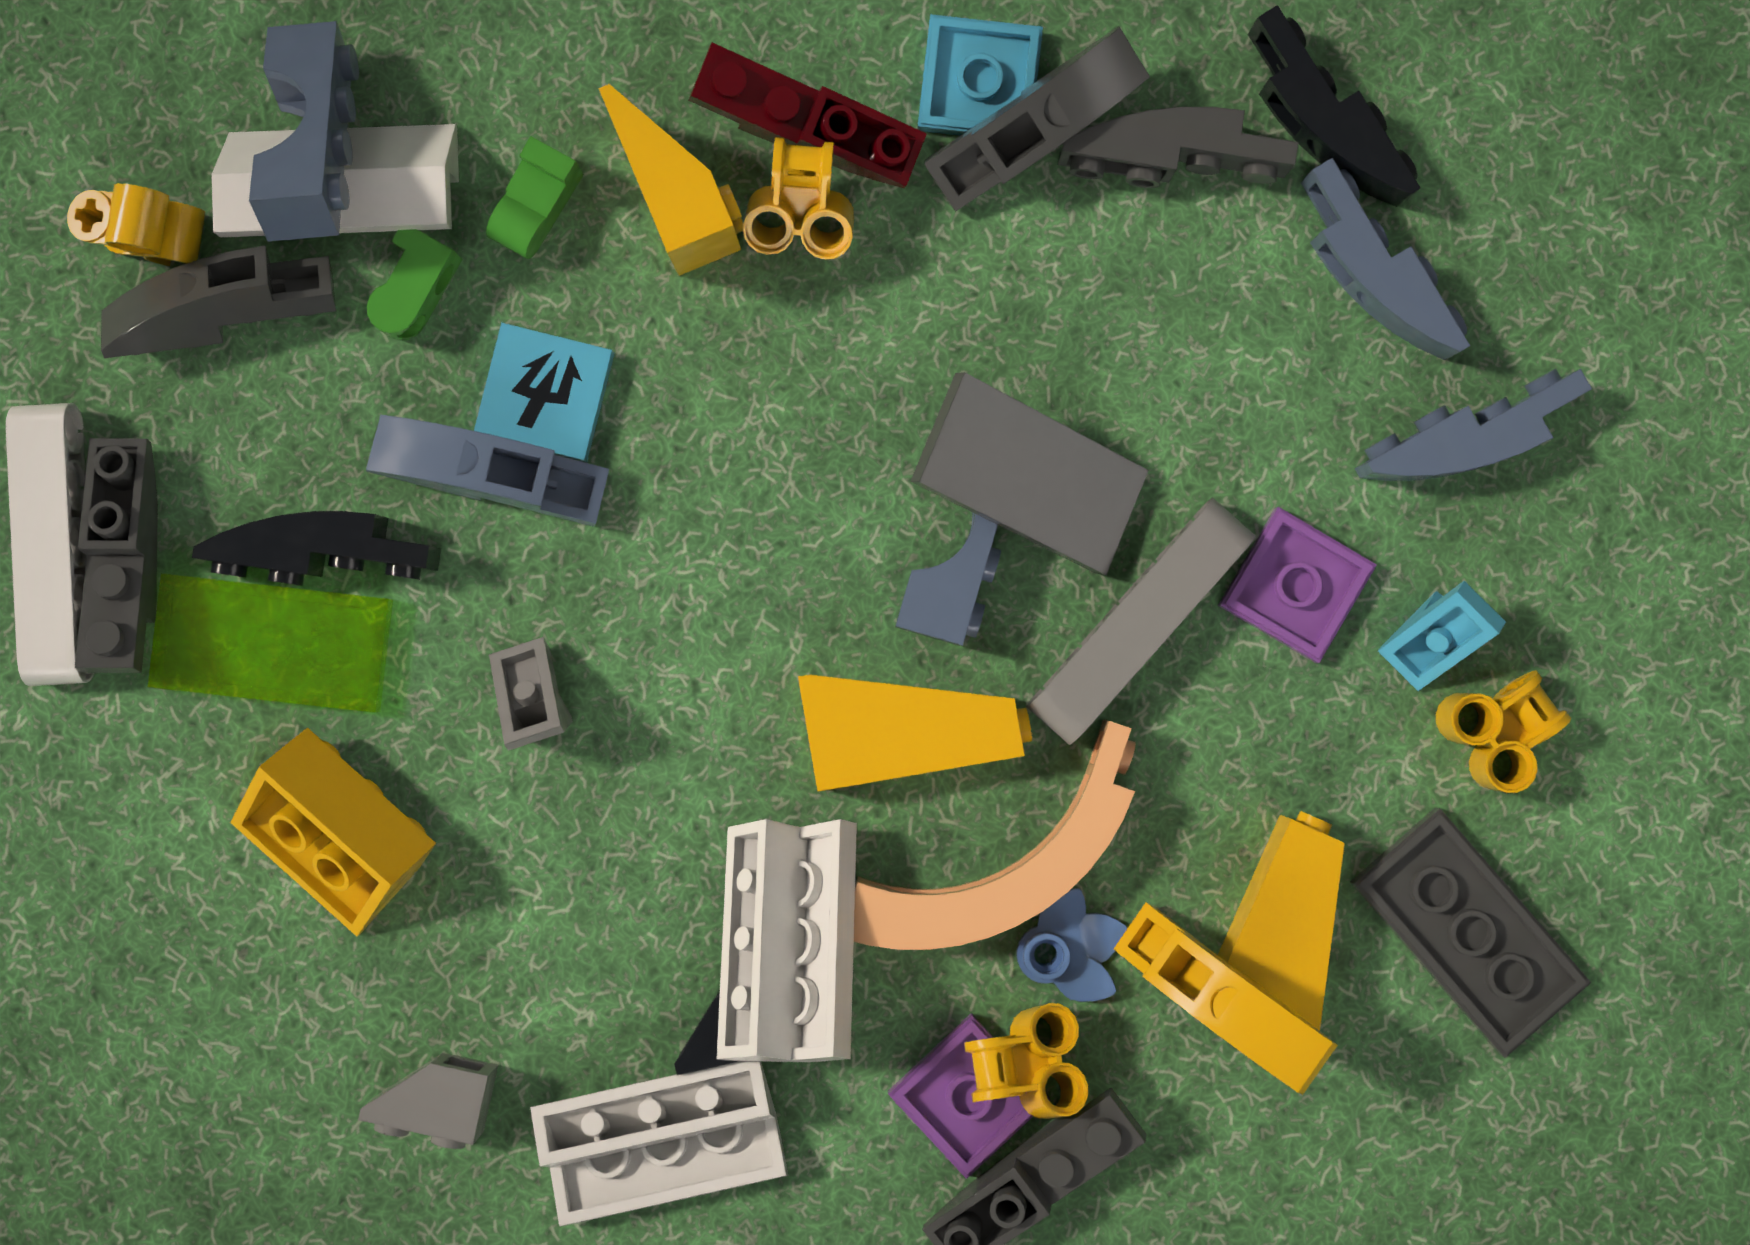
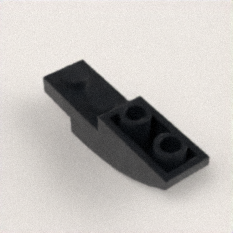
(1307, 107)
(300, 541)

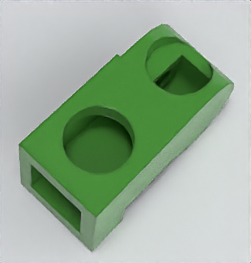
(533, 198)
(414, 287)

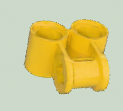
(800, 196)
(138, 223)
(1510, 722)
(1023, 1064)

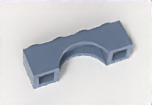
(301, 181)
(943, 598)

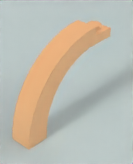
(986, 907)

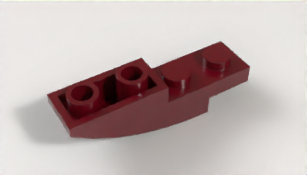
(781, 107)

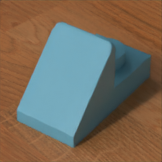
(1441, 635)

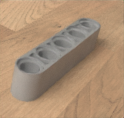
(1141, 621)

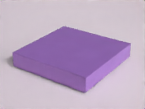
(1297, 585)
(941, 1103)

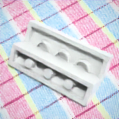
(394, 181)
(787, 942)
(659, 1141)

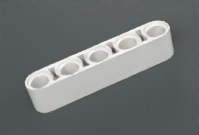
(45, 520)

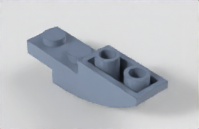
(1390, 289)
(1459, 444)
(487, 468)

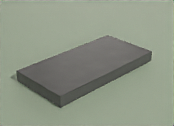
(1029, 474)
(1470, 932)

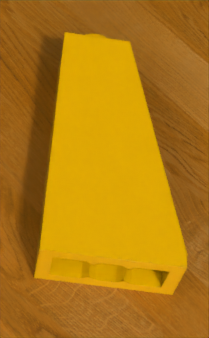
(895, 731)
(1289, 915)

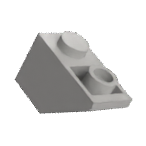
(440, 1099)

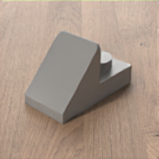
(528, 694)

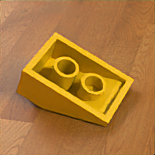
(688, 208)

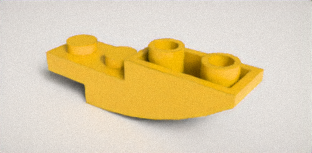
(1225, 999)

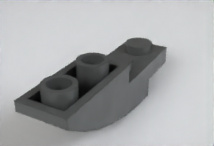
(1038, 119)
(1154, 141)
(197, 299)
(121, 556)
(1038, 1174)

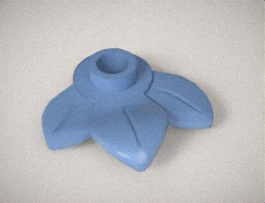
(1080, 947)

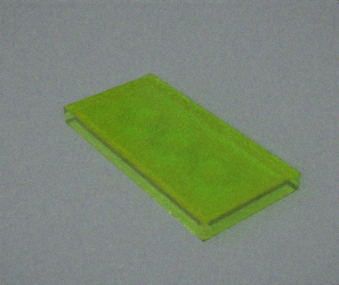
(270, 643)

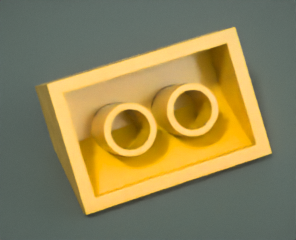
(331, 830)

